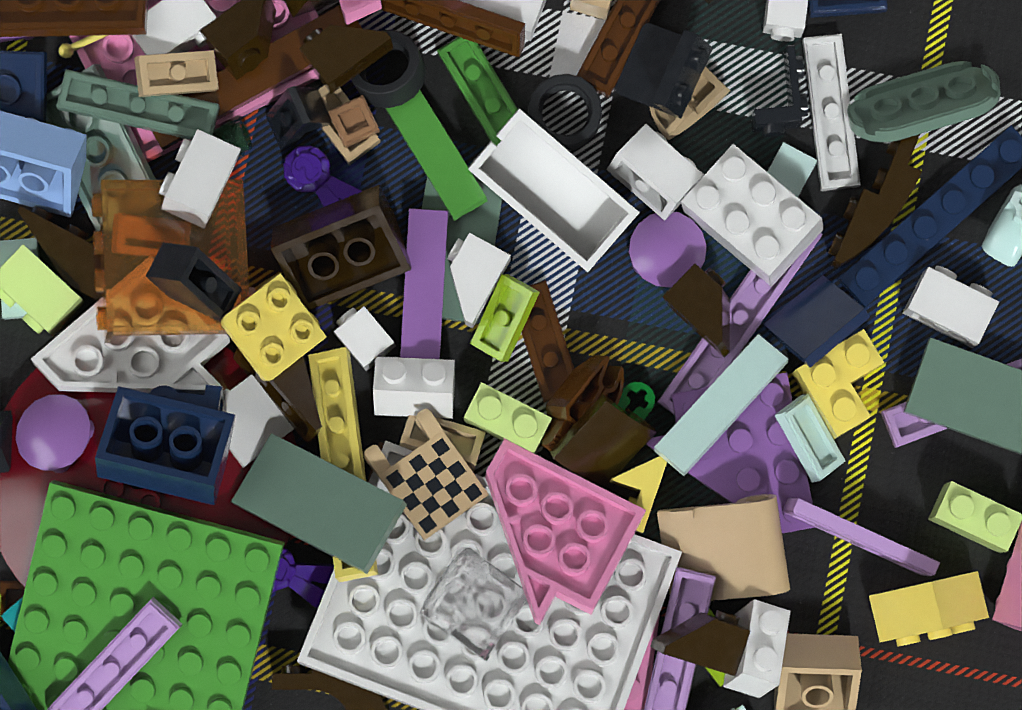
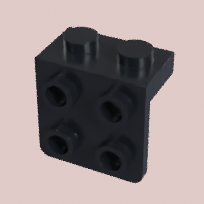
(664, 69)

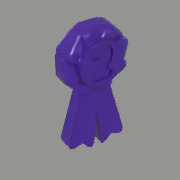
(309, 171)
(300, 577)

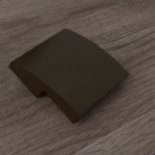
(602, 441)

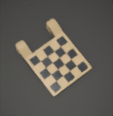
(429, 479)

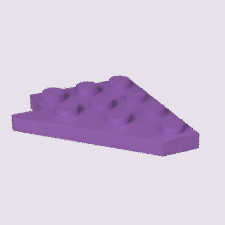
(751, 453)

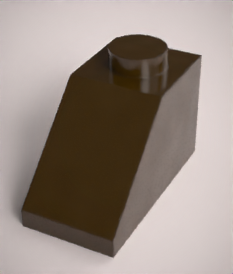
(242, 35)
(343, 52)
(703, 306)
(706, 641)

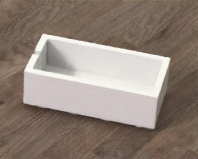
(553, 190)

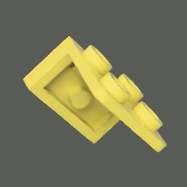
(272, 327)

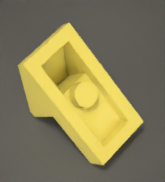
(644, 480)

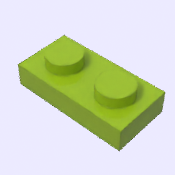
(504, 317)

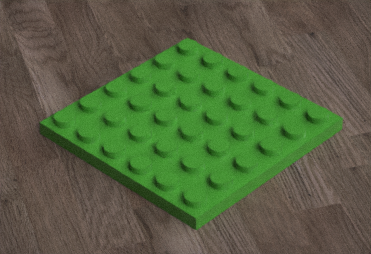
(104, 562)

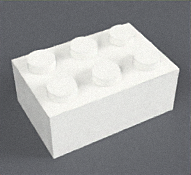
(752, 215)

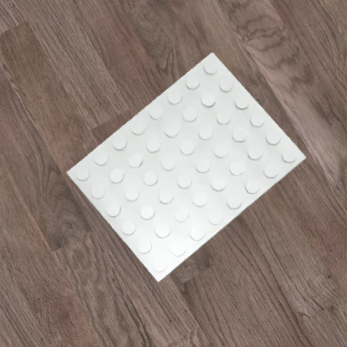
(573, 660)

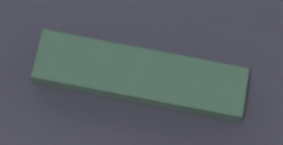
(121, 104)

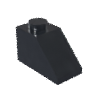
(193, 280)

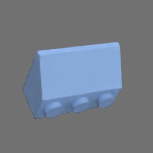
(40, 163)

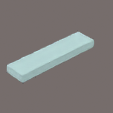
(720, 405)

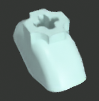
(1005, 233)

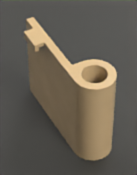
(733, 542)

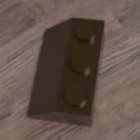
(341, 248)

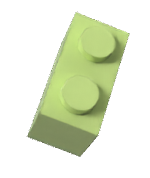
(37, 291)
(507, 418)
(975, 517)

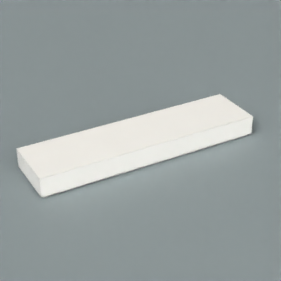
(828, 106)

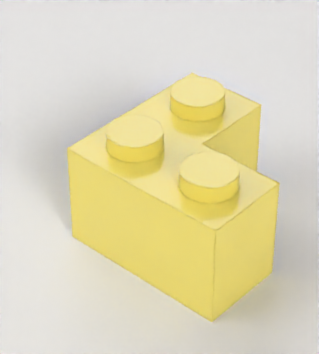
(831, 382)
(930, 608)

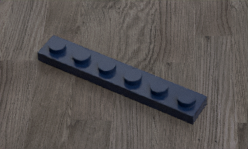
(934, 218)

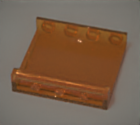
(129, 241)

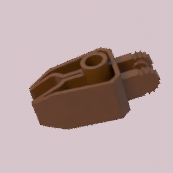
(579, 393)

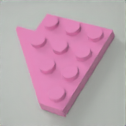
(558, 529)

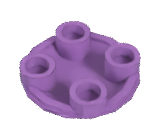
(666, 249)
(53, 433)

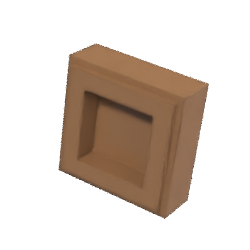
(353, 121)

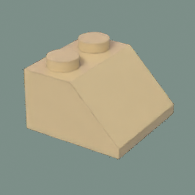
(819, 673)

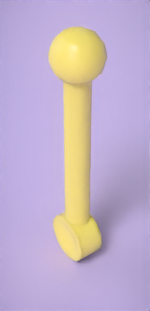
(66, 50)

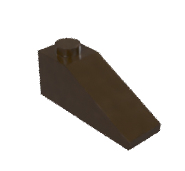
(292, 396)

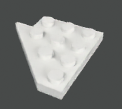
(85, 363)

